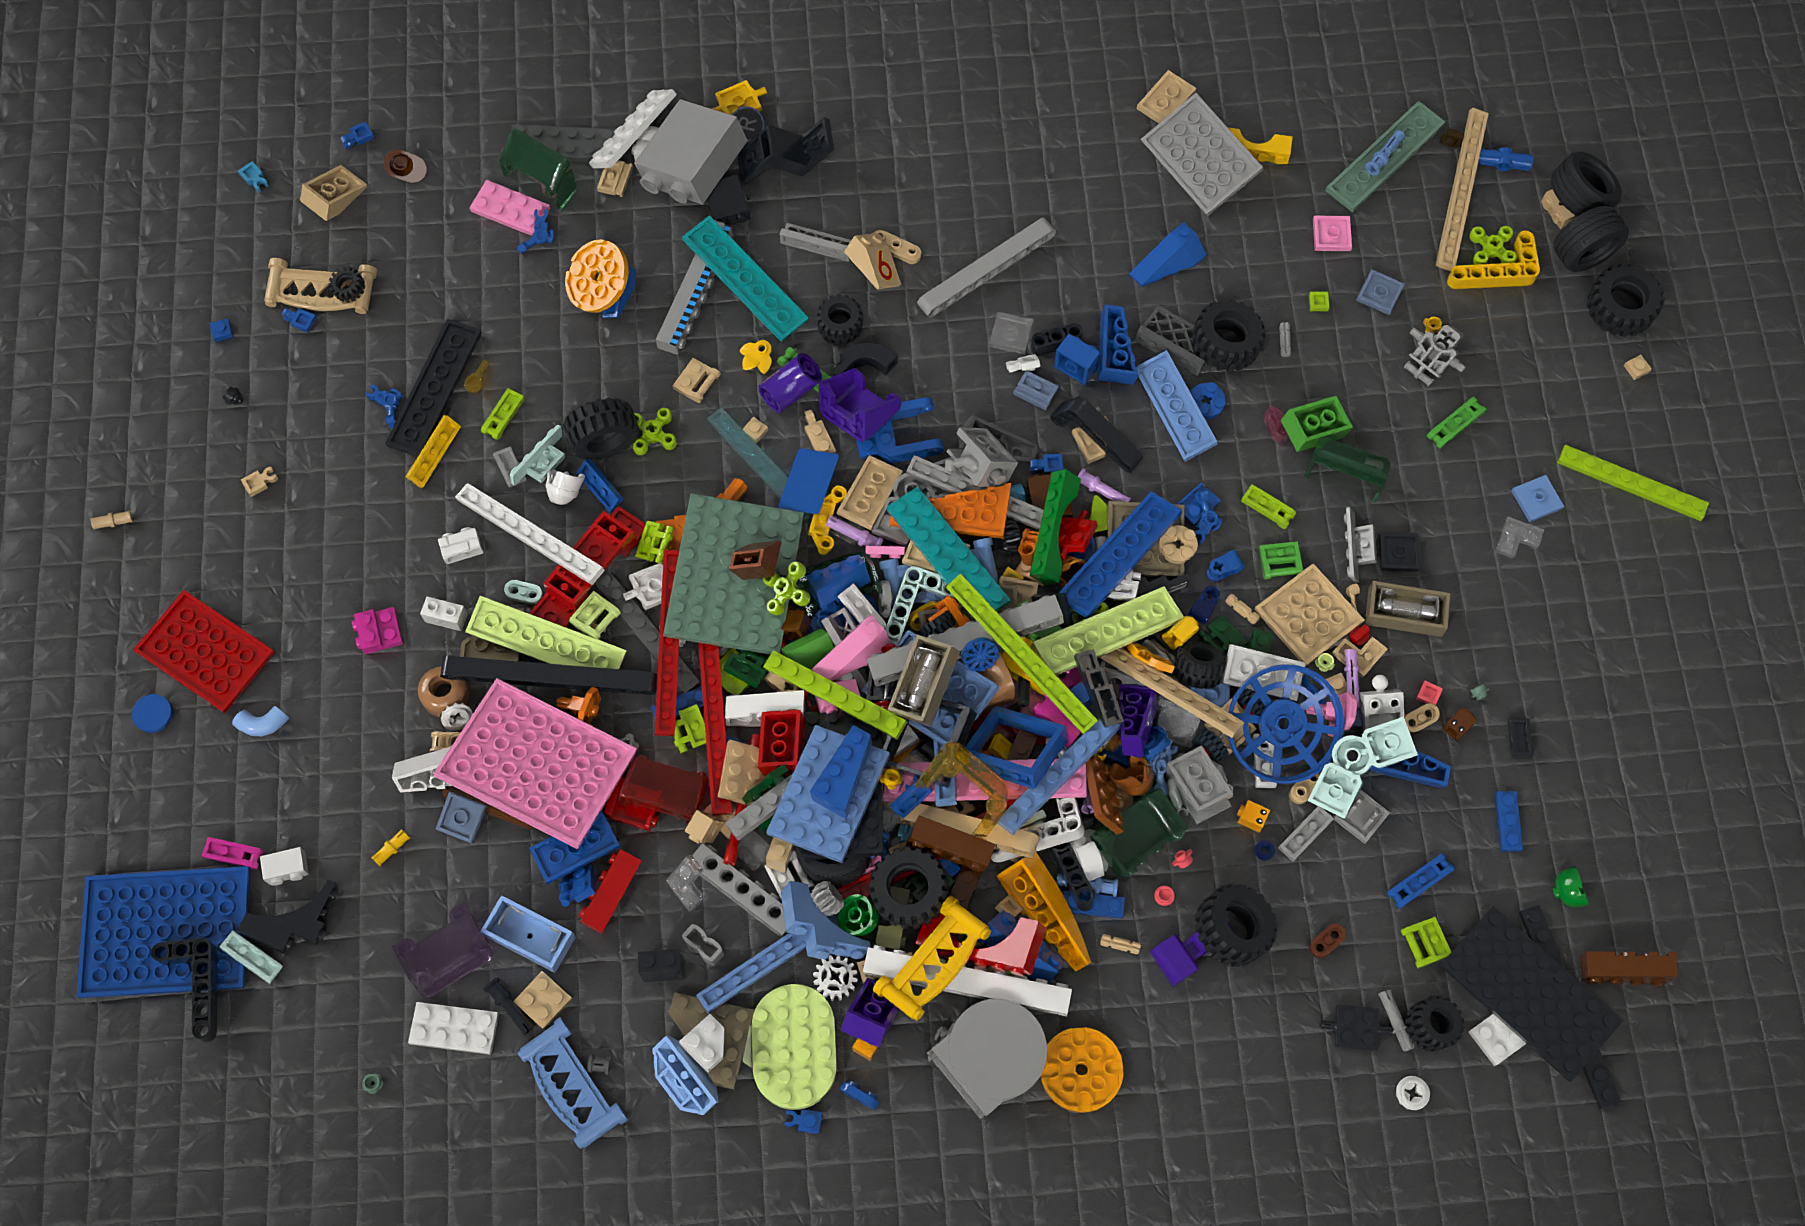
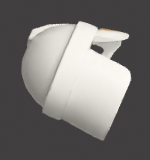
(563, 487)

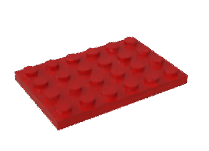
(204, 651)

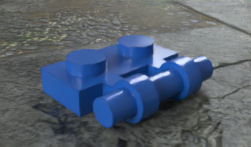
(579, 887)

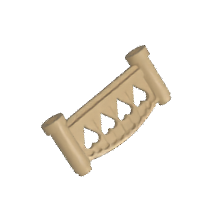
(281, 278)

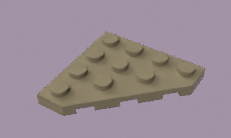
(689, 1012)

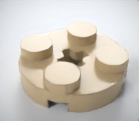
(1185, 552)

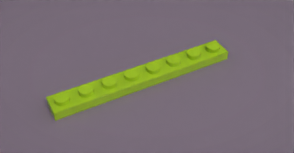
(1633, 482)
(835, 694)

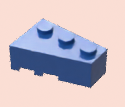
(833, 580)

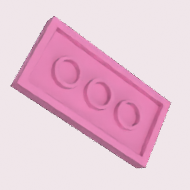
(508, 207)

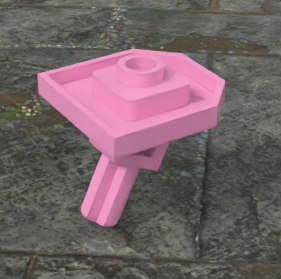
(1349, 706)

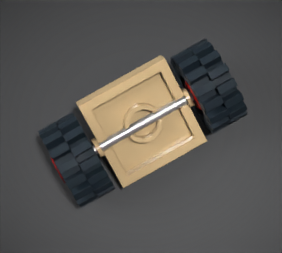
(1216, 742)

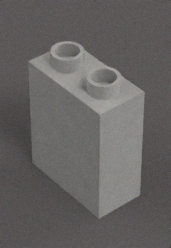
(690, 152)

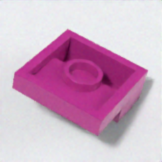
(377, 630)

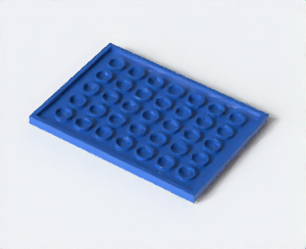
(136, 910)

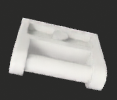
(781, 879)

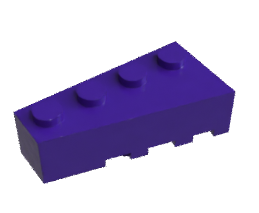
(1138, 711)

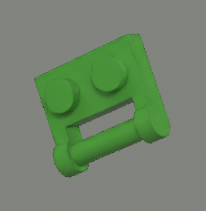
(1280, 554)

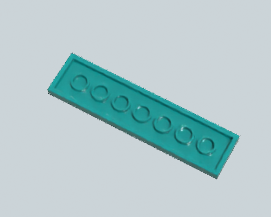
(745, 278)
(943, 546)

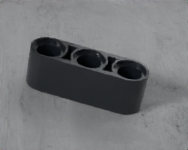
(1047, 338)

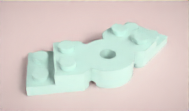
(1342, 779)

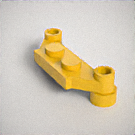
(818, 527)

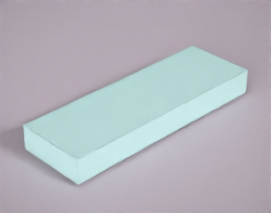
(251, 956)

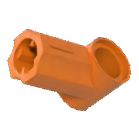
(734, 491)

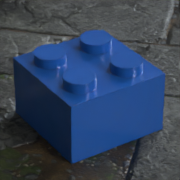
(1076, 359)

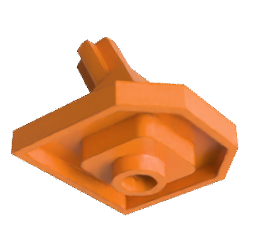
(585, 708)

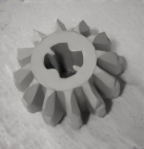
(827, 898)

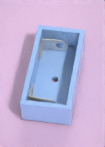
(512, 923)

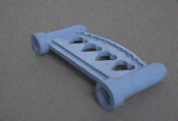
(896, 572)
(601, 1117)

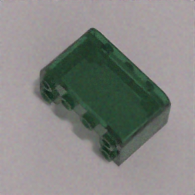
(1146, 828)

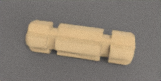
(1242, 609)
(1120, 944)

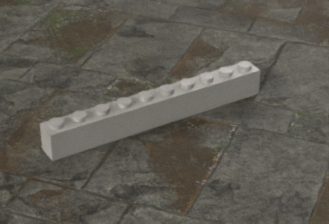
(1023, 620)

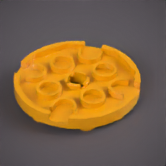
(613, 276)
(1103, 1065)

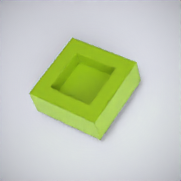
(1319, 301)

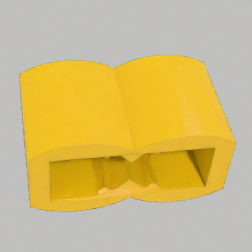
(1180, 632)

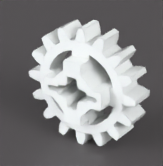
(842, 972)

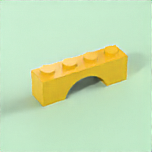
(1275, 150)

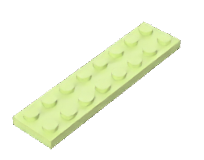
(1108, 630)
(540, 637)

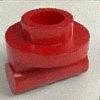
(1359, 635)

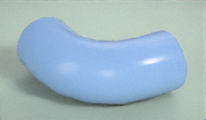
(261, 725)

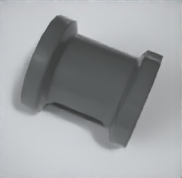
(592, 1066)

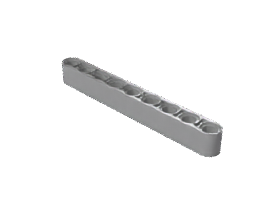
(986, 267)

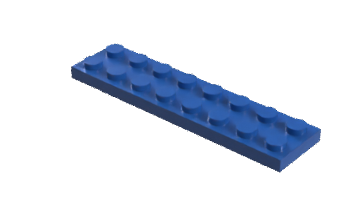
(1120, 554)

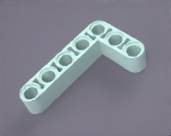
(907, 604)

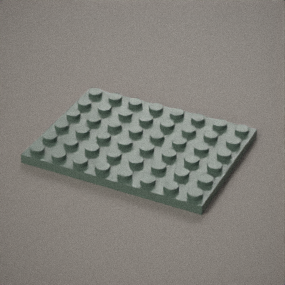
(709, 599)

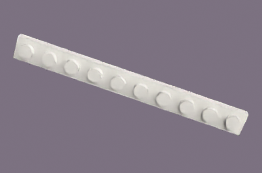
(530, 534)

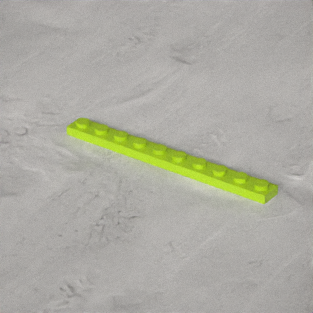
(1021, 653)

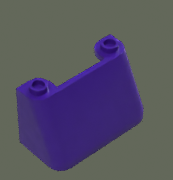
(853, 407)

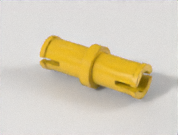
(390, 847)

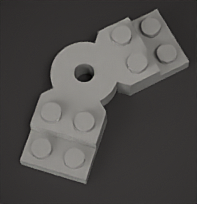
(901, 487)

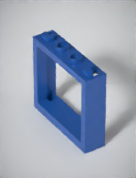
(1011, 771)

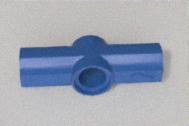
(1505, 159)

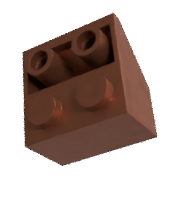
(756, 560)

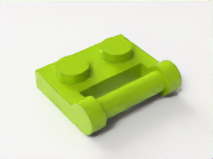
(1432, 939)

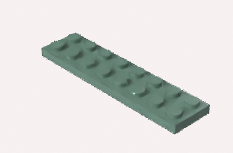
(1356, 184)

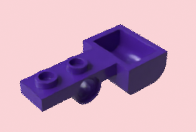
(1178, 958)

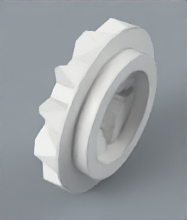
(460, 721)
(1420, 1088)

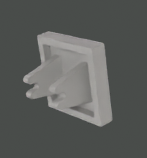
(1363, 817)

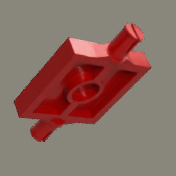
(1075, 533)

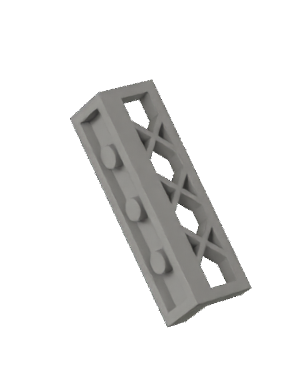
(814, 244)
(836, 634)

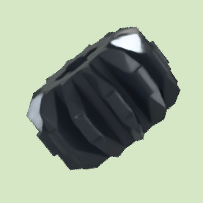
(1011, 537)

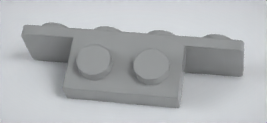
(1360, 544)

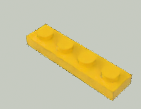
(433, 451)

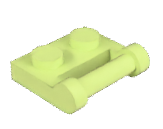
(590, 611)

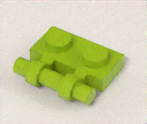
(650, 541)
(695, 728)

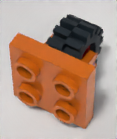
(947, 617)

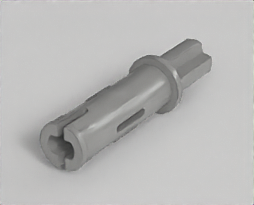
(1396, 1020)

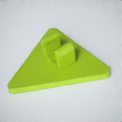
(1099, 512)

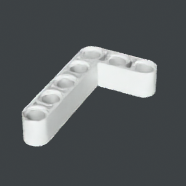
(1045, 829)

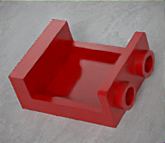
(636, 817)

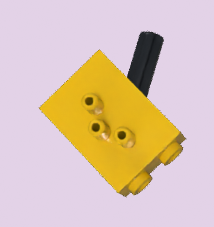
(1025, 683)

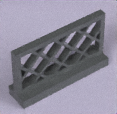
(1159, 344)

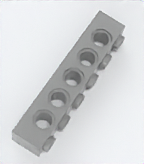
(708, 854)

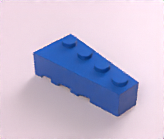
(1418, 769)
(842, 774)
(1047, 963)

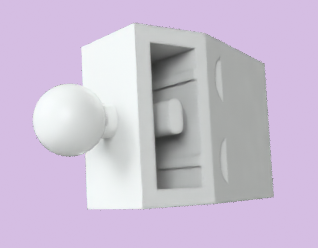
(1384, 710)

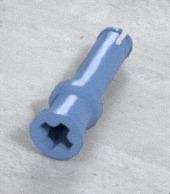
(1381, 157)
(1098, 885)

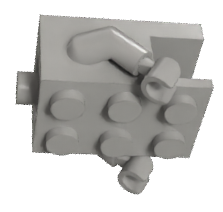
(982, 459)
(1198, 785)

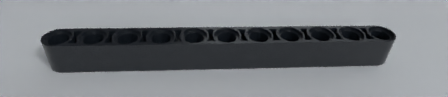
(549, 675)

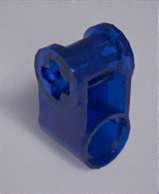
(1204, 606)

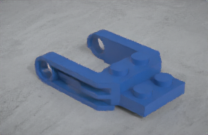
(884, 443)

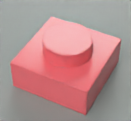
(1429, 693)

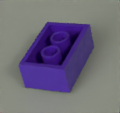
(869, 1015)

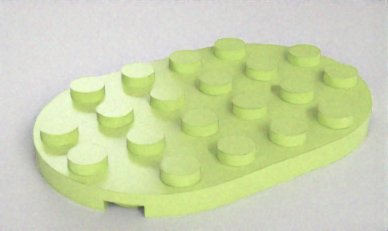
(794, 1046)

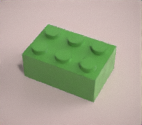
(1315, 421)

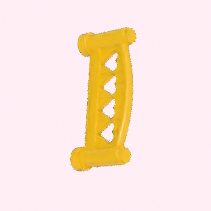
(956, 921)

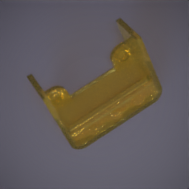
(956, 759)

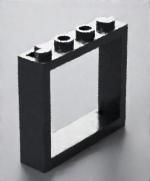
(960, 735)

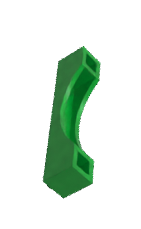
(1047, 560)

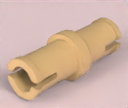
(111, 520)

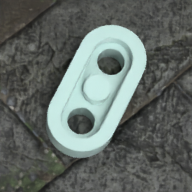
(524, 592)

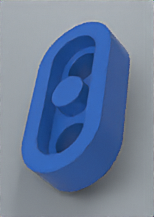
(867, 1099)

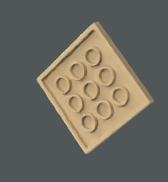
(1309, 614)

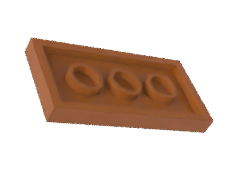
(1103, 794)

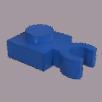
(808, 1121)

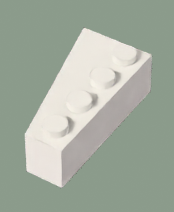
(418, 772)

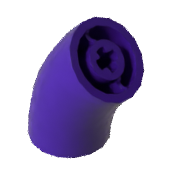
(790, 382)

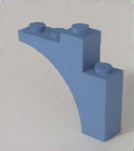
(820, 933)

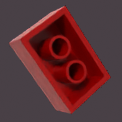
(781, 740)

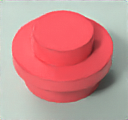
(1164, 895)

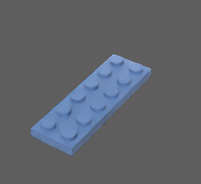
(1176, 406)

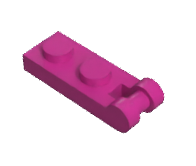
(231, 853)

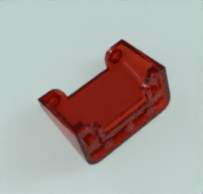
(663, 788)

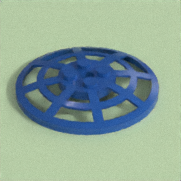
(1296, 723)

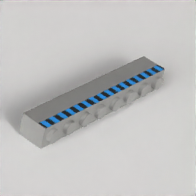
(687, 303)

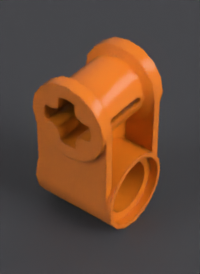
(1028, 545)

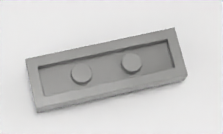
(1305, 833)

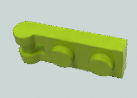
(502, 413)
(1268, 506)

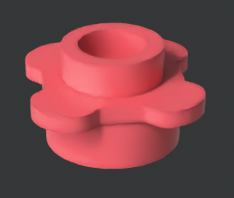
(1183, 858)

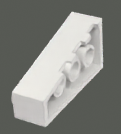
(747, 709)

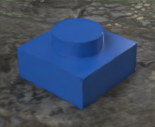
(221, 330)

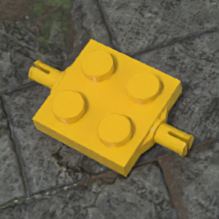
(738, 96)

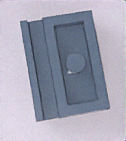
(1035, 390)

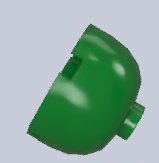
(1570, 888)
(858, 915)

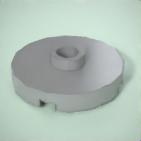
(885, 599)

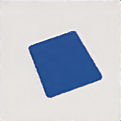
(808, 481)

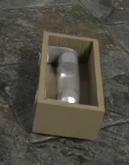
(1407, 609)
(924, 680)

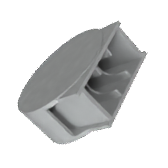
(992, 1053)

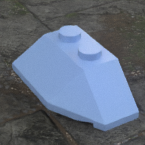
(683, 1077)

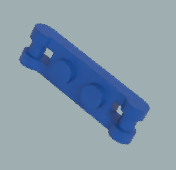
(1421, 880)

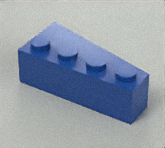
(1116, 356)

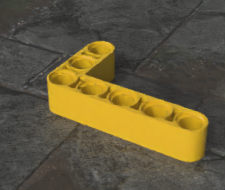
(1501, 271)

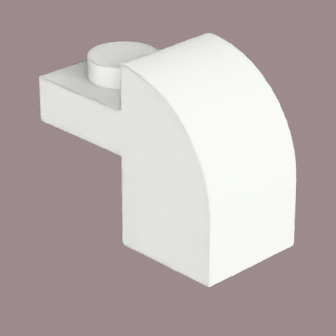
(1088, 857)

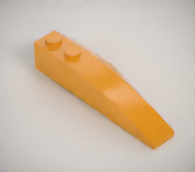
(1043, 901)

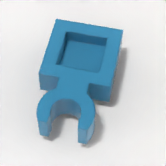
(253, 175)

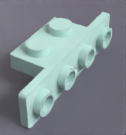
(541, 459)

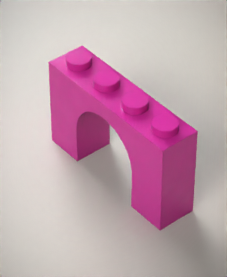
(1050, 712)

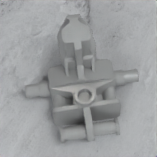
(1435, 353)

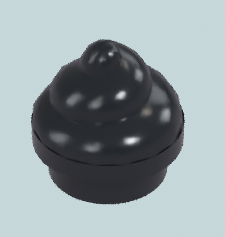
(232, 396)

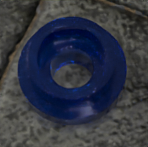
(1267, 845)

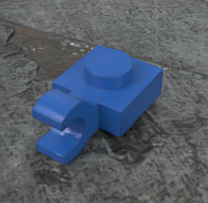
(359, 133)
(300, 320)
(1049, 464)

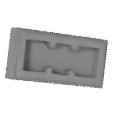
(506, 462)

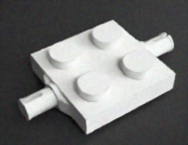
(647, 586)

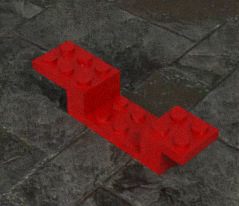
(601, 544)

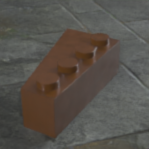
(950, 844)
(1629, 968)

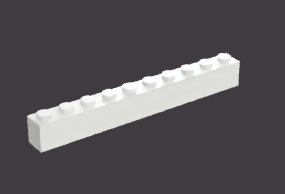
(977, 982)

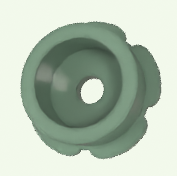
(1479, 691)
(372, 1089)

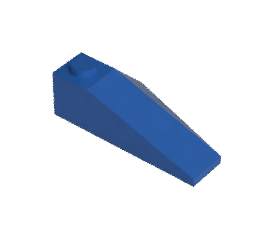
(1174, 253)

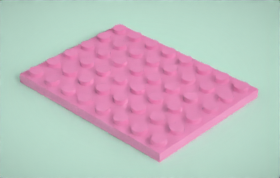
(536, 763)

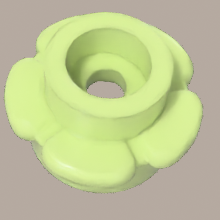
(1325, 657)

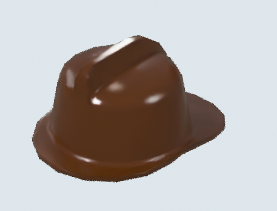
(405, 166)

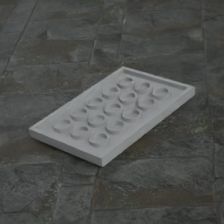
(1202, 154)

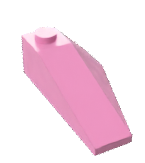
(853, 650)

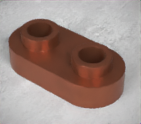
(1326, 941)

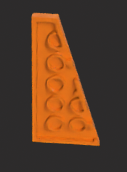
(974, 511)

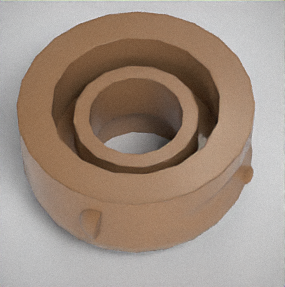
(435, 705)

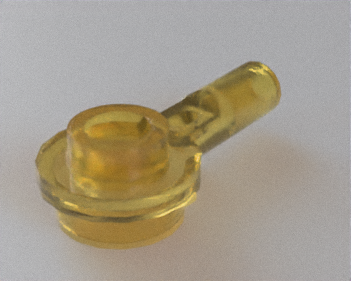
(473, 382)

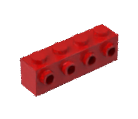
(610, 891)

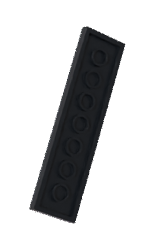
(433, 387)

